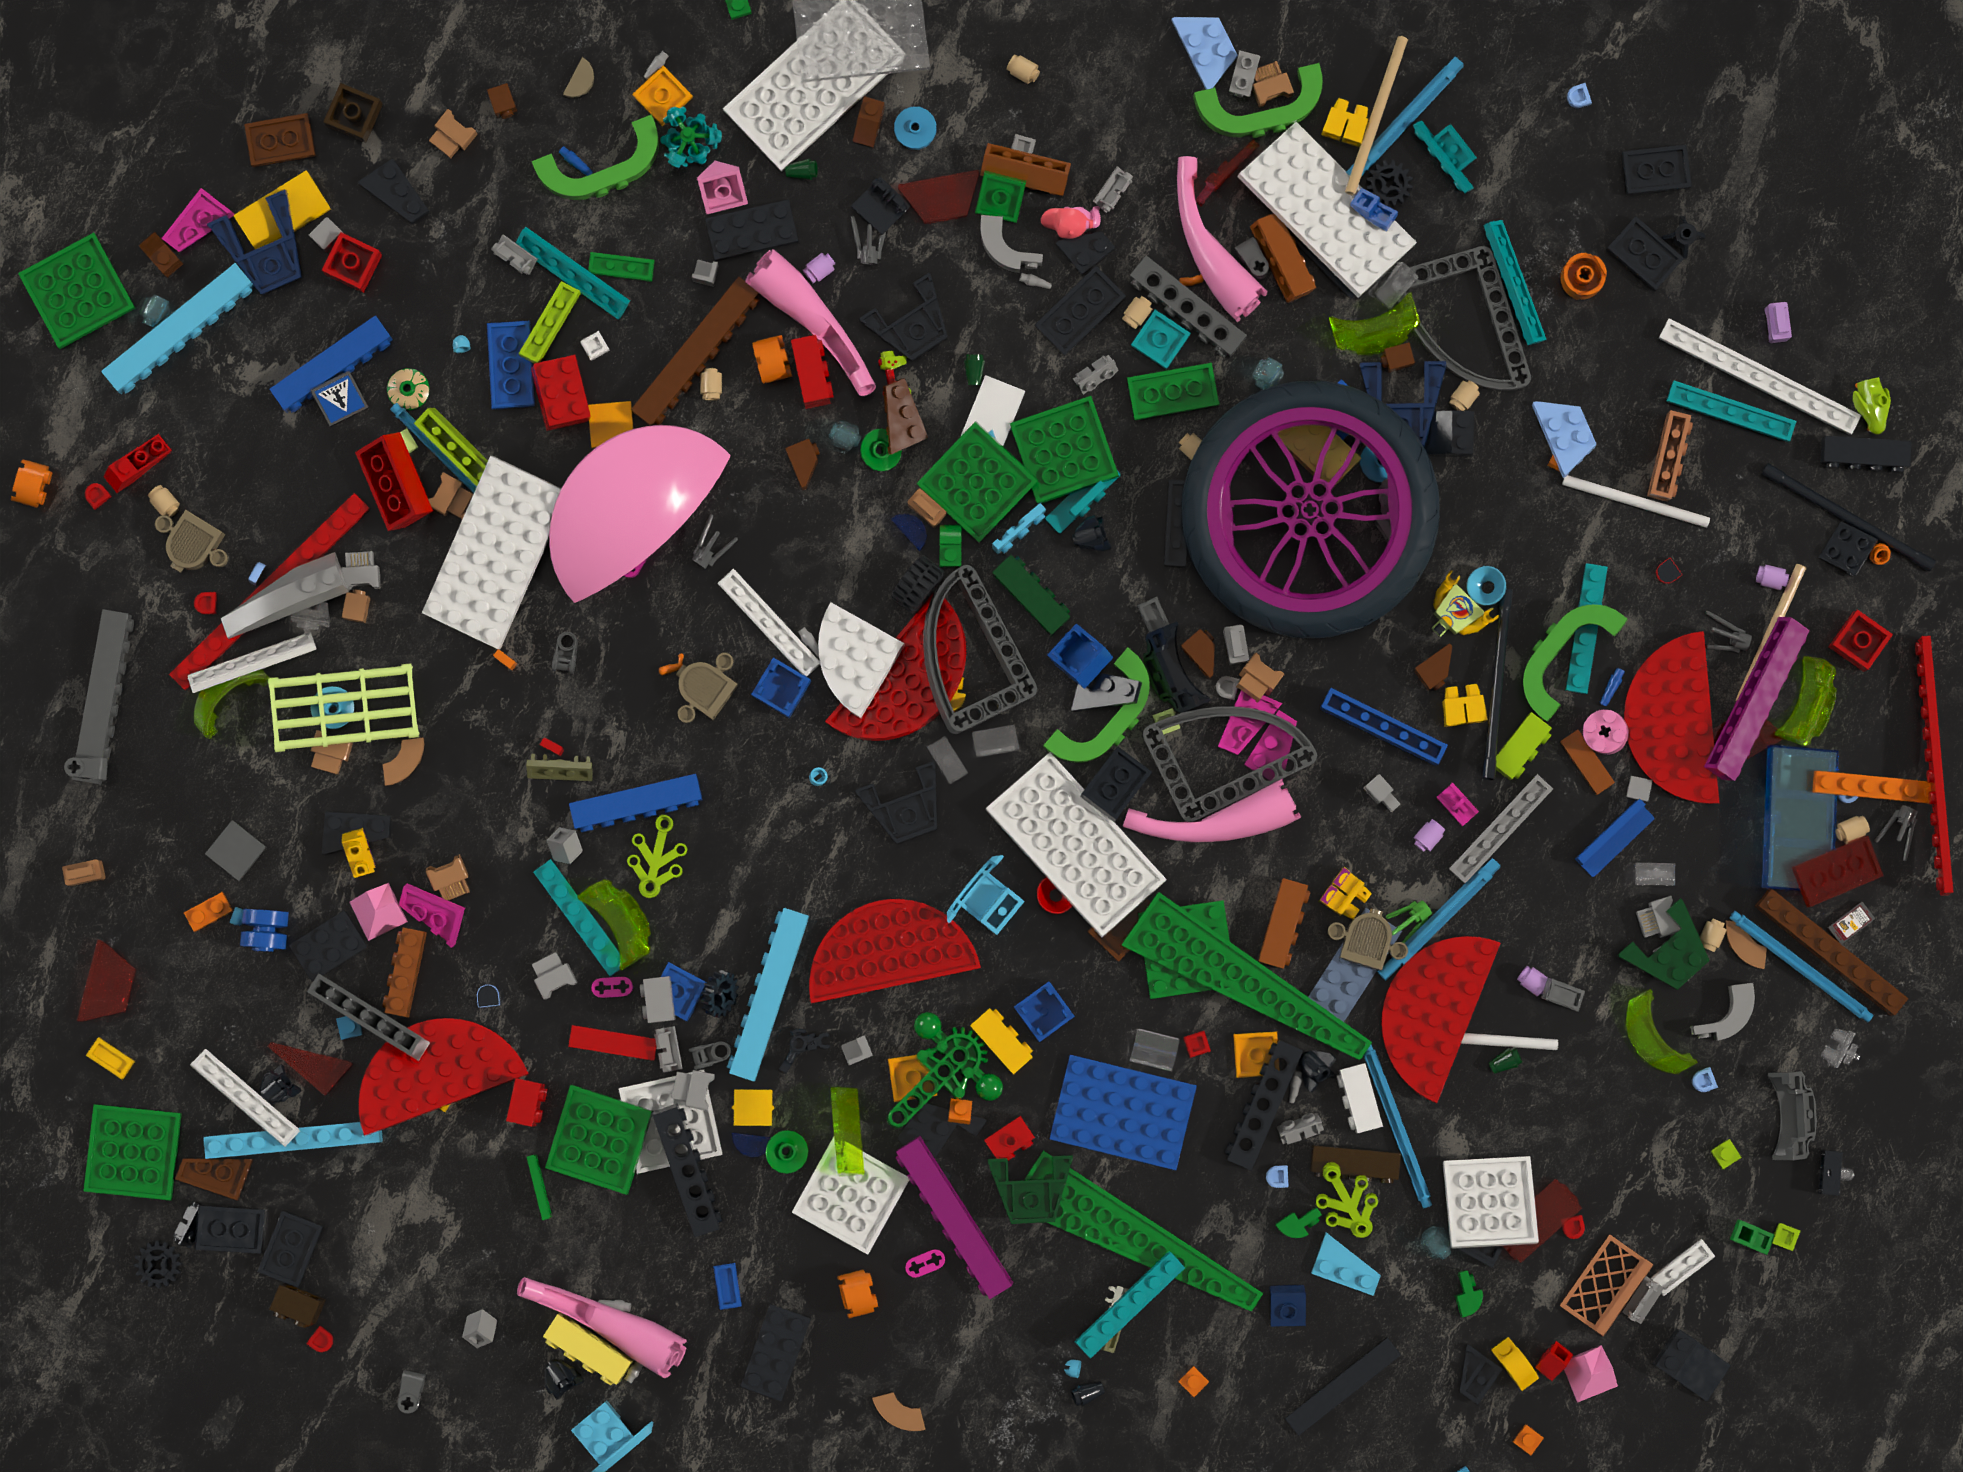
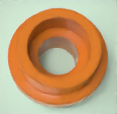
(1883, 557)

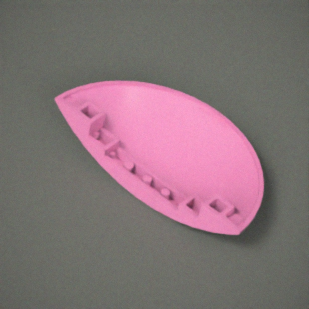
(628, 503)

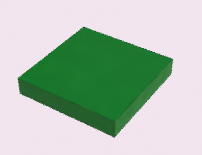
(1000, 196)

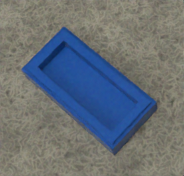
(727, 1286)

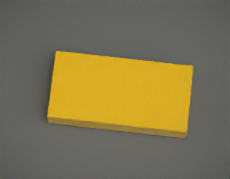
(110, 1058)

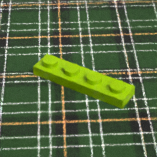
(549, 323)

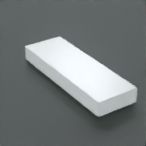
(1683, 1266)

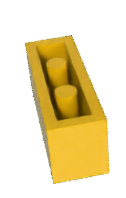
(1002, 1040)

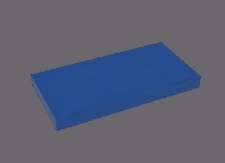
(509, 372)

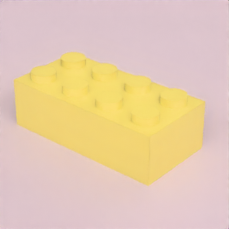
(1306, 445)
(588, 1348)

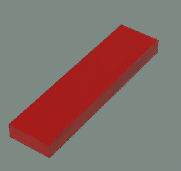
(613, 1042)

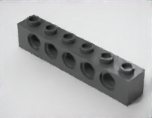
(1148, 268)
(368, 1017)

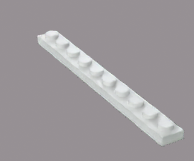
(1759, 376)

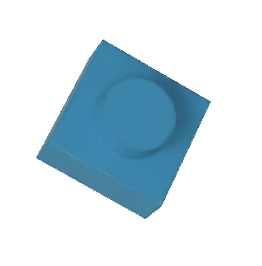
(348, 1028)

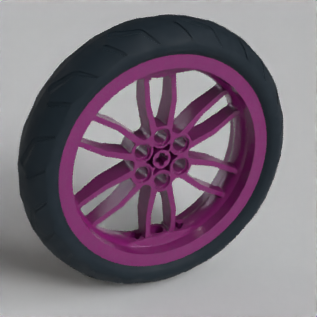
(1411, 505)

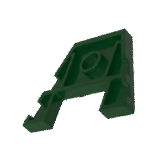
(1678, 957)
(1031, 1199)

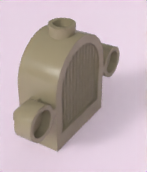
(191, 542)
(705, 687)
(1367, 940)

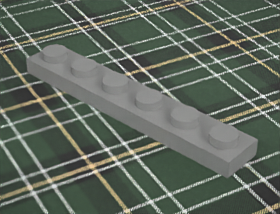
(1500, 829)

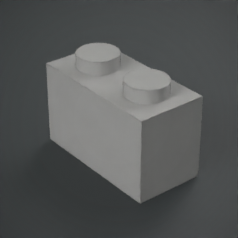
(658, 999)

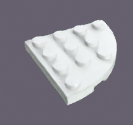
(854, 657)

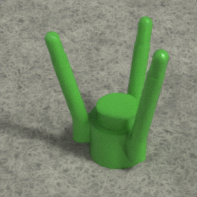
(1419, 912)

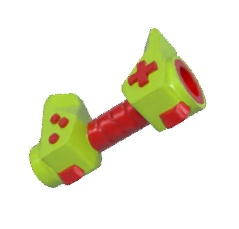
(889, 362)

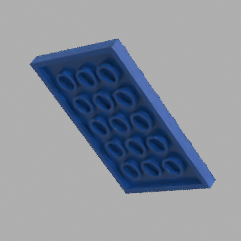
(1123, 1112)

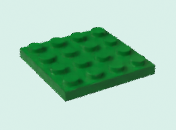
(76, 290)
(1064, 449)
(977, 481)
(1166, 982)
(599, 1139)
(132, 1152)

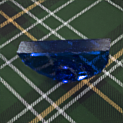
(911, 528)
(750, 1144)

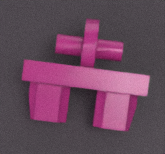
(1457, 804)

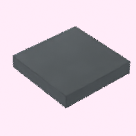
(235, 850)

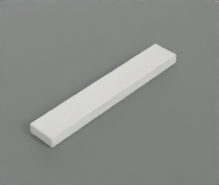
(769, 623)
(251, 662)
(245, 1097)

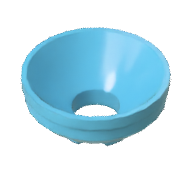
(1478, 578)

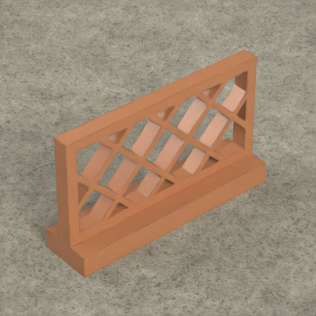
(1623, 1295)

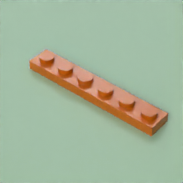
(1871, 787)

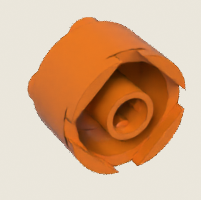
(1584, 264)
(772, 359)
(30, 483)
(857, 1293)

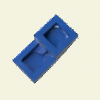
(1370, 208)

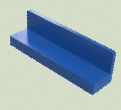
(1615, 838)

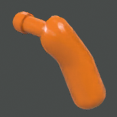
(1189, 281)
(672, 667)

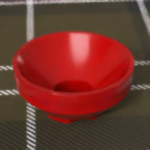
(1046, 903)

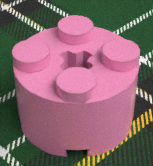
(1594, 727)

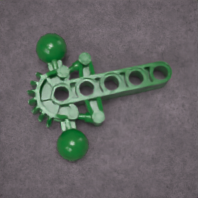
(988, 1086)

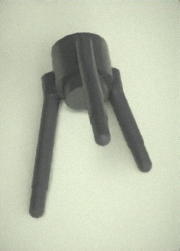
(868, 254)
(703, 555)
(1739, 638)
(1906, 818)

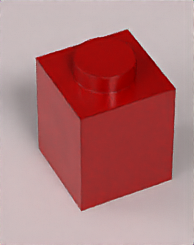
(1554, 1361)

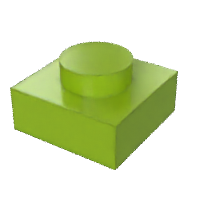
(1725, 1154)
(1785, 1236)

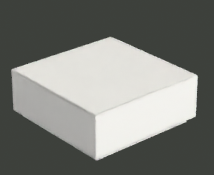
(594, 345)

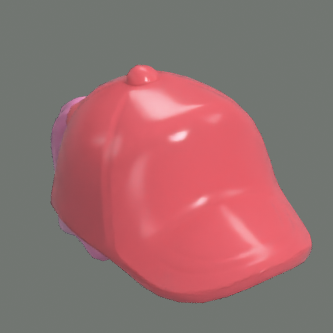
(1071, 222)

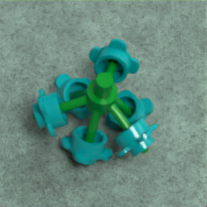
(695, 129)

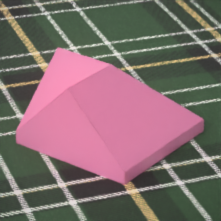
(721, 187)
(378, 911)
(1590, 1373)

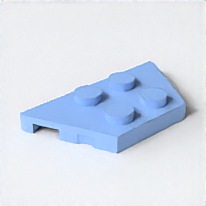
(1206, 46)
(1565, 433)

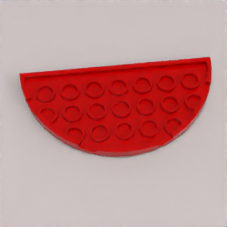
(905, 696)
(1673, 720)
(888, 947)
(1432, 1008)
(455, 1066)

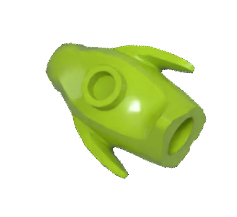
(1872, 404)

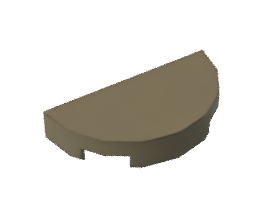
(581, 80)

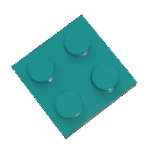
(1160, 339)

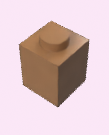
(356, 606)

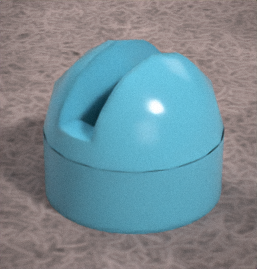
(461, 344)
(814, 773)
(236, 917)
(1074, 1369)

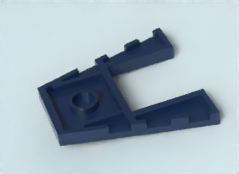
(270, 264)
(1416, 415)

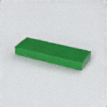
(621, 266)
(539, 1187)

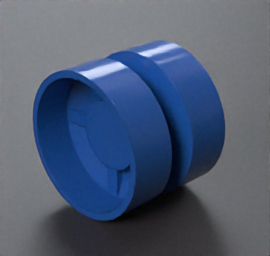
(263, 934)

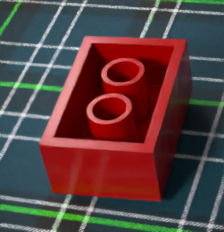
(812, 371)
(560, 392)

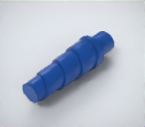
(575, 161)
(1612, 686)

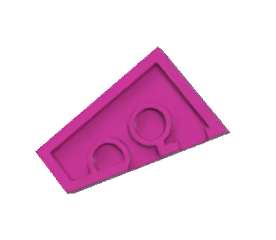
(193, 221)
(1242, 729)
(1272, 746)
(437, 913)

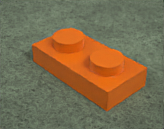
(208, 912)

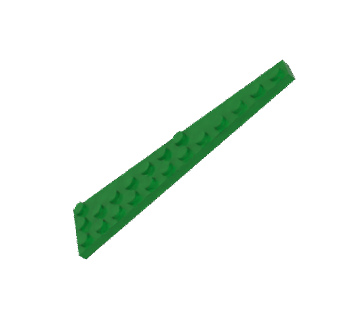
(1196, 951)
(1114, 1225)

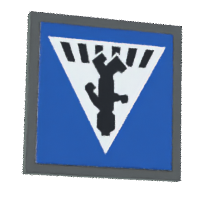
(339, 398)

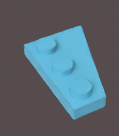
(1034, 516)
(1343, 1267)

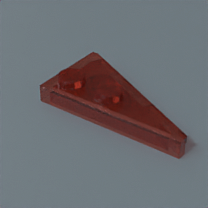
(1225, 170)
(317, 1069)

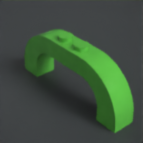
(1258, 123)
(609, 178)
(1557, 637)
(1067, 750)

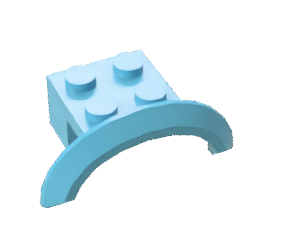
(987, 899)
(607, 1436)

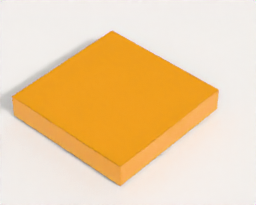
(662, 93)
(609, 421)
(1252, 1052)
(905, 1075)

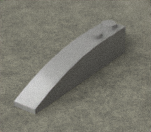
(291, 593)

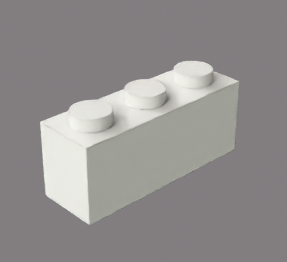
(1359, 1098)

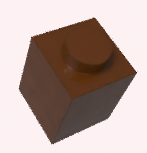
(502, 101)
(1397, 357)

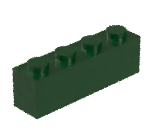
(1031, 594)

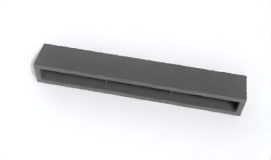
(104, 687)

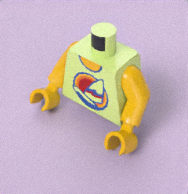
(1457, 610)

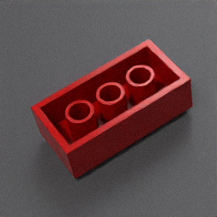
(394, 481)

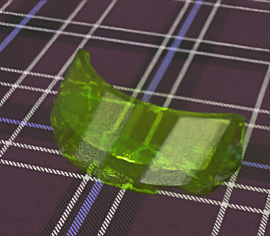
(1377, 333)
(209, 697)
(1814, 703)
(623, 917)
(1647, 1039)
(847, 1131)

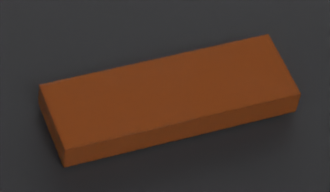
(1587, 762)

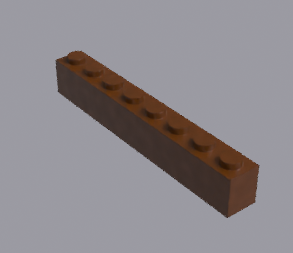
(695, 352)
(1831, 952)

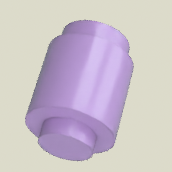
(819, 267)
(1772, 577)
(1429, 836)
(1533, 980)

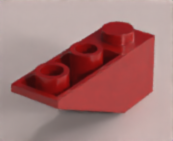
(136, 463)

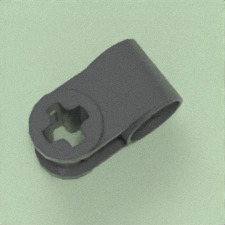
(1251, 255)
(565, 654)
(90, 768)
(709, 1054)
(411, 1386)

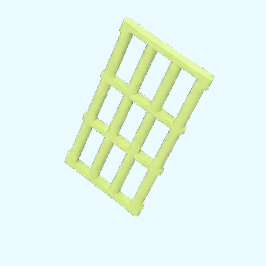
(280, 746)

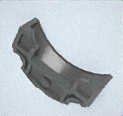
(1797, 1115)

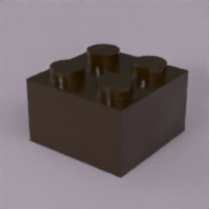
(353, 113)
(297, 1305)

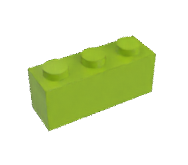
(1522, 746)

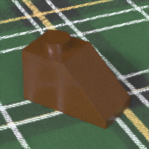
(868, 122)
(160, 254)
(803, 460)
(1201, 651)
(1435, 669)

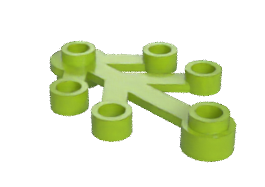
(656, 860)
(1348, 1203)

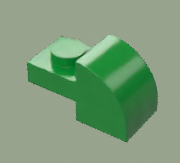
(950, 545)
(1294, 1227)
(1752, 1237)
(1470, 1299)

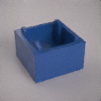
(1080, 656)
(781, 687)
(685, 990)
(1044, 1011)

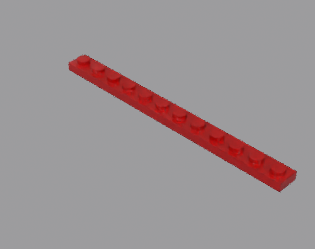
(313, 548)
(1935, 773)

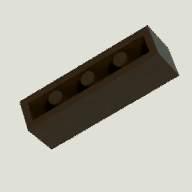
(1356, 1163)

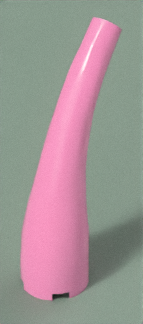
(1224, 275)
(792, 294)
(1251, 816)
(635, 1336)

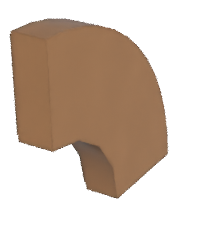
(405, 762)
(1745, 946)
(898, 1414)

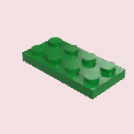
(1173, 391)

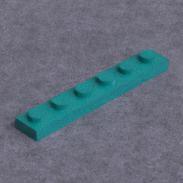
(573, 273)
(1514, 282)
(1731, 411)
(1585, 636)
(579, 916)
(1129, 1304)

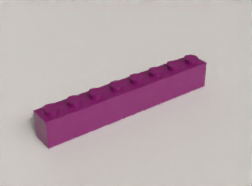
(1757, 698)
(954, 1217)

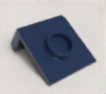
(1288, 1305)

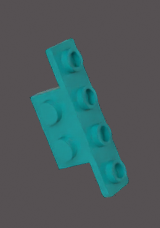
(1450, 151)
(1077, 505)

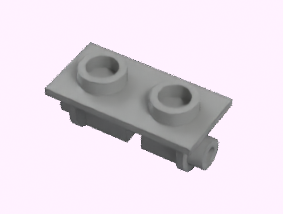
(1244, 74)
(1109, 194)
(519, 258)
(1104, 369)
(667, 1040)
(1290, 1130)
(1643, 1300)

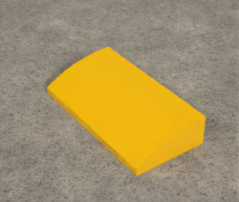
(305, 206)

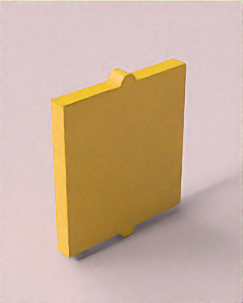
(753, 1107)

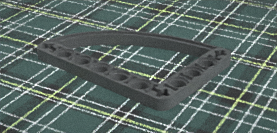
(1500, 328)
(931, 659)
(1237, 784)

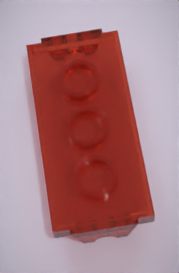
(1553, 1209)

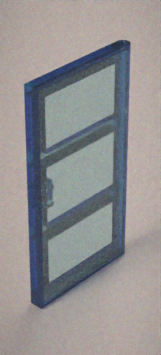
(1795, 820)

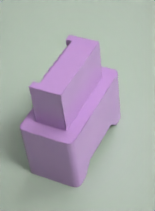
(1778, 322)

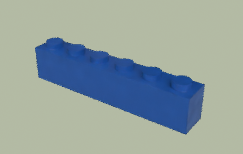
(332, 362)
(1383, 727)
(635, 802)

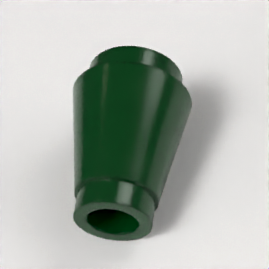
(802, 169)
(974, 368)
(1506, 1060)

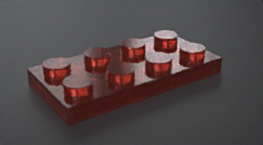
(1837, 871)

